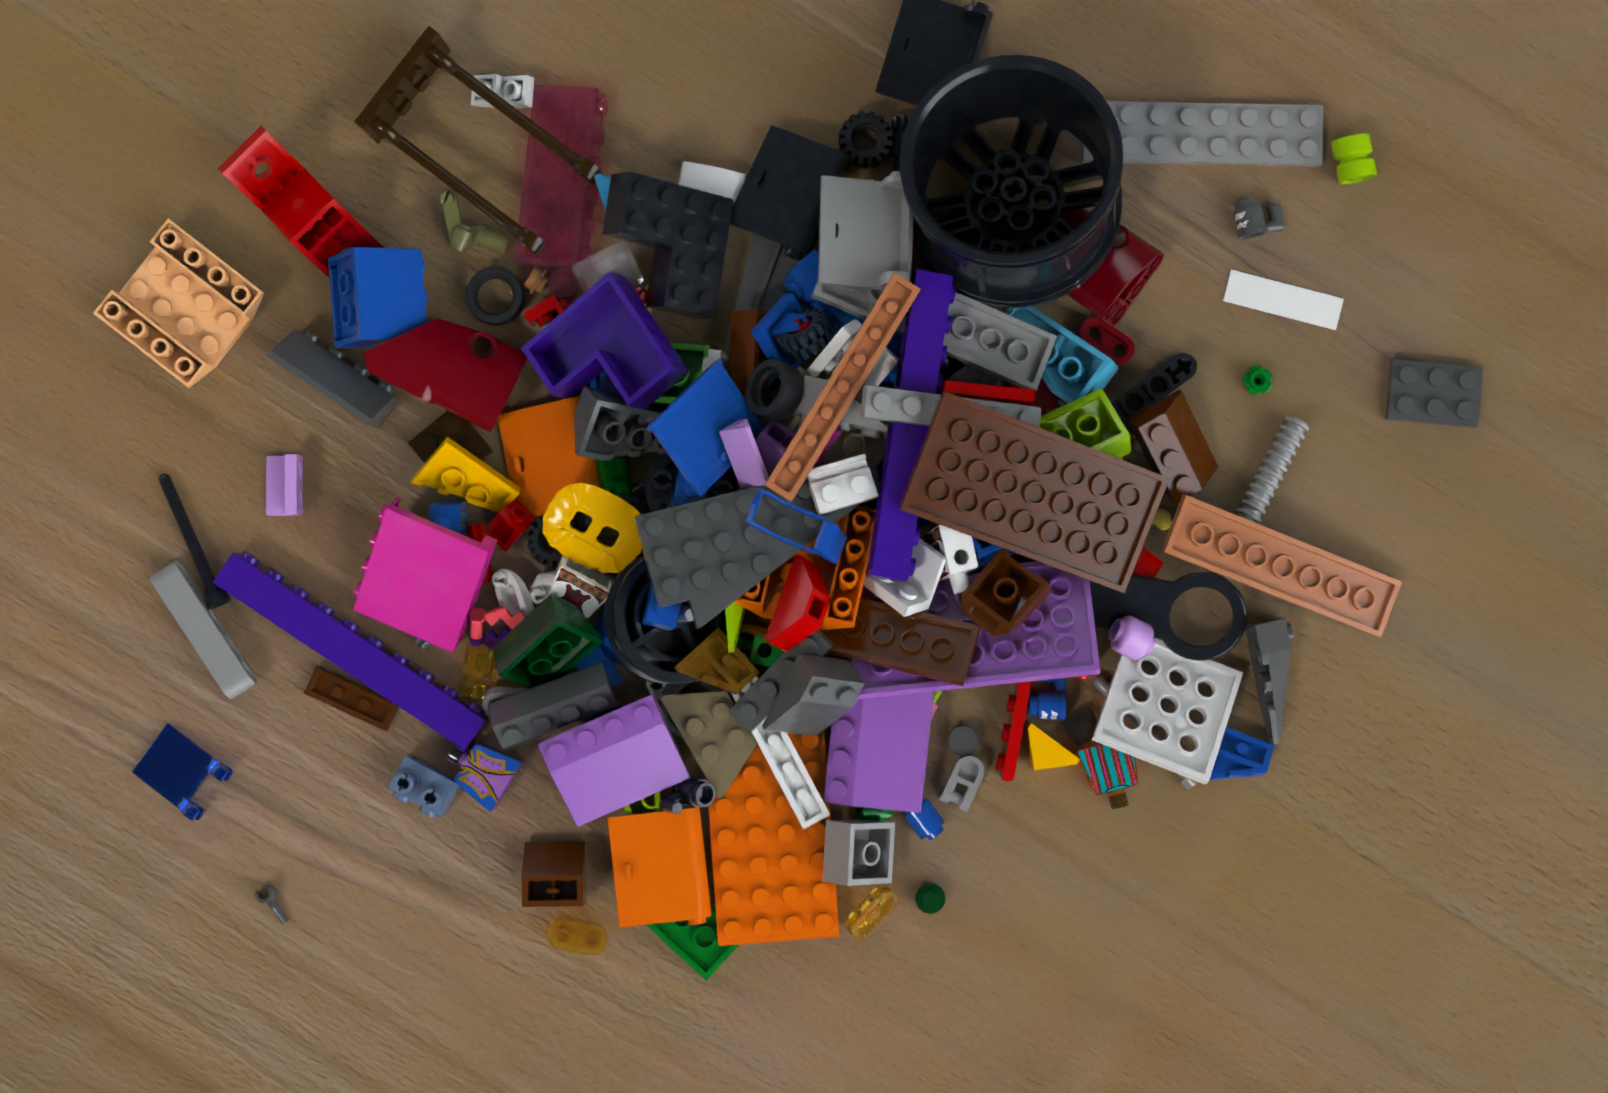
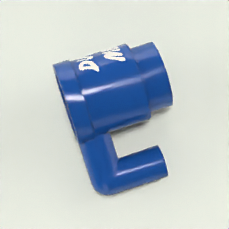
(1047, 703)

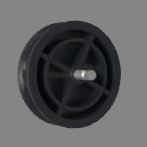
(644, 648)

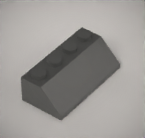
(335, 378)
(553, 707)

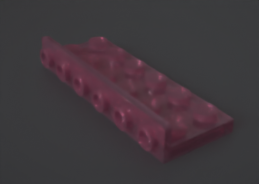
(555, 197)

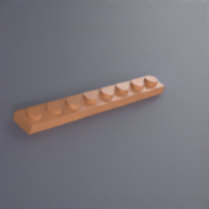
(842, 387)

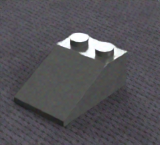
(814, 695)

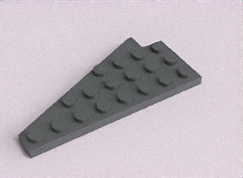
(713, 556)

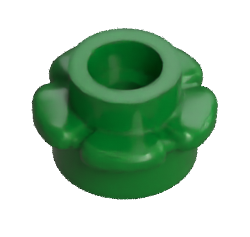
(1256, 388)

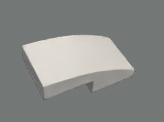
(513, 89)
(711, 179)

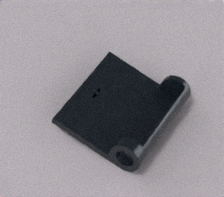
(939, 42)
(789, 198)

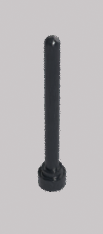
(215, 595)

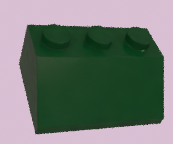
(546, 644)

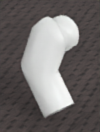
(540, 586)

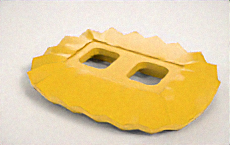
(604, 510)

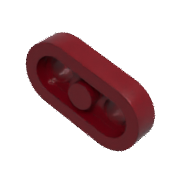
(1107, 339)

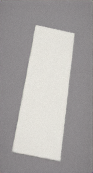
(1283, 299)

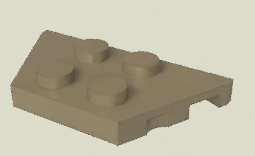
(711, 734)

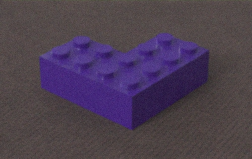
(611, 333)

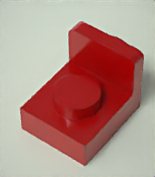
(544, 311)
(510, 524)

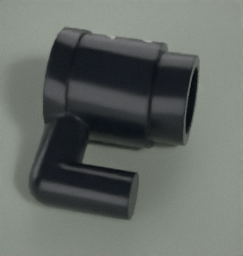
(692, 792)

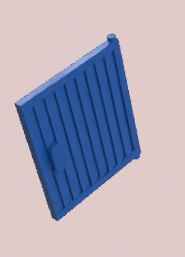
(693, 422)

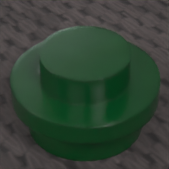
(930, 898)

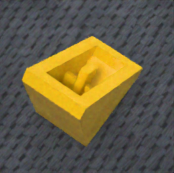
(1045, 751)

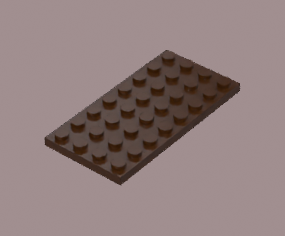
(1033, 492)

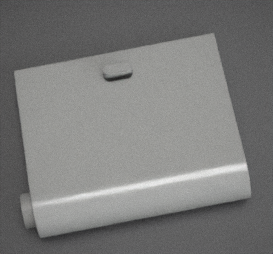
(871, 232)

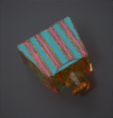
(1108, 772)

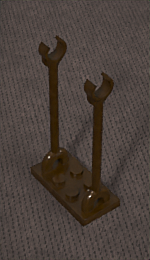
(413, 76)

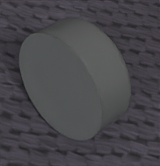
(963, 740)

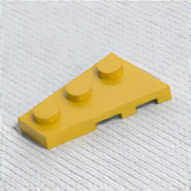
(463, 474)

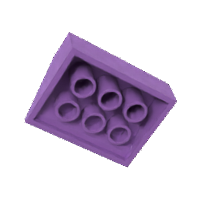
(880, 753)
(614, 760)

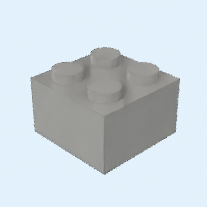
(858, 852)

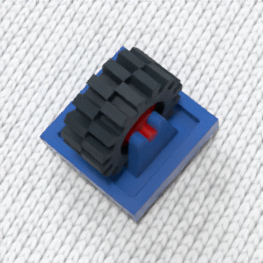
(790, 333)

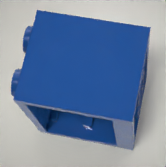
(376, 295)

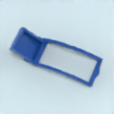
(828, 542)

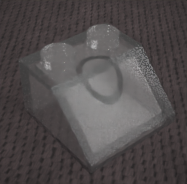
(613, 259)

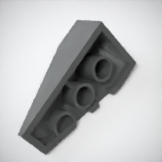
(1270, 660)

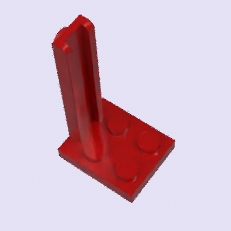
(1012, 732)

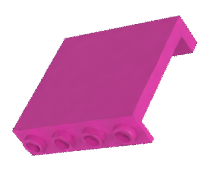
(422, 577)

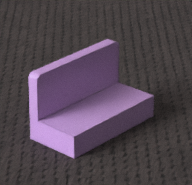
(744, 454)
(284, 485)

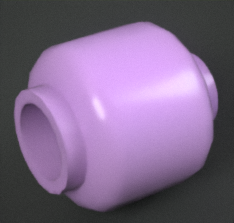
(1131, 637)

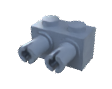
(424, 785)

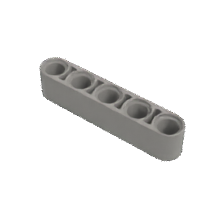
(203, 629)

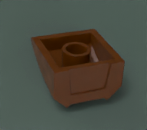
(1003, 595)

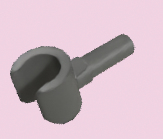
(271, 901)

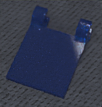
(178, 768)

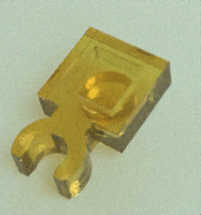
(477, 666)

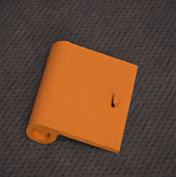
(546, 444)
(666, 866)

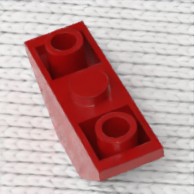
(799, 607)

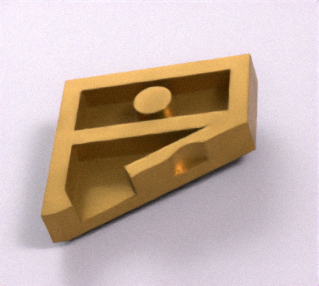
(716, 666)

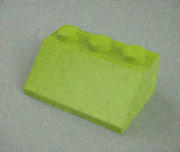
(1091, 423)

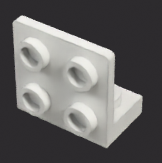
(834, 351)
(919, 590)

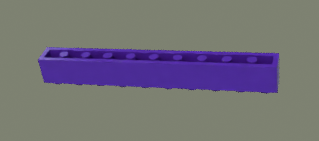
(917, 371)
(351, 650)

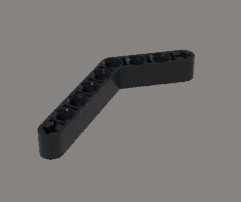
(1144, 392)

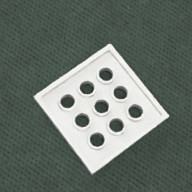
(1168, 752)

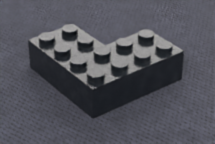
(688, 238)

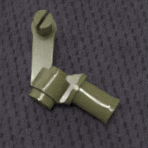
(464, 235)

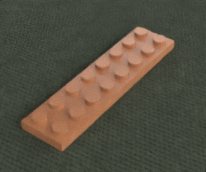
(1281, 566)

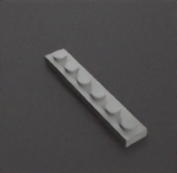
(919, 407)

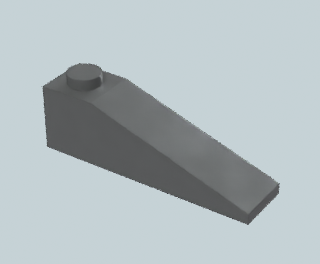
(611, 428)

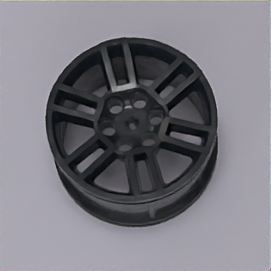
(1030, 91)

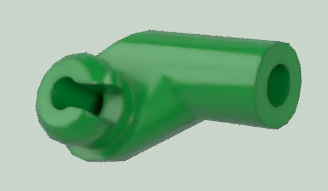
(873, 814)

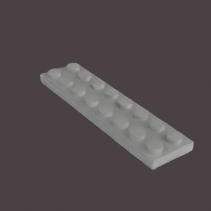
(1219, 133)
(976, 335)

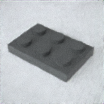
(1434, 393)

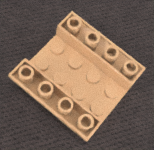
(182, 306)

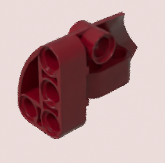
(1120, 275)
(445, 370)

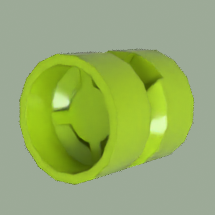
(1353, 158)

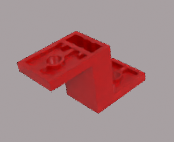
(294, 200)

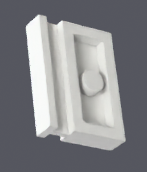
(841, 484)

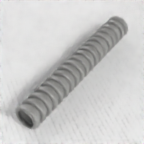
(1272, 470)

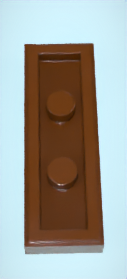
(351, 698)

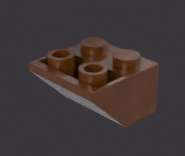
(554, 874)

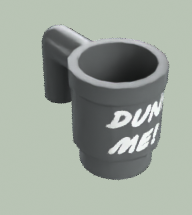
(1251, 220)

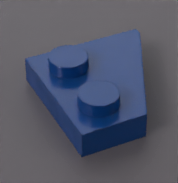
(1241, 756)

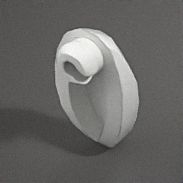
(512, 592)

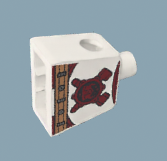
(959, 555)
(580, 586)

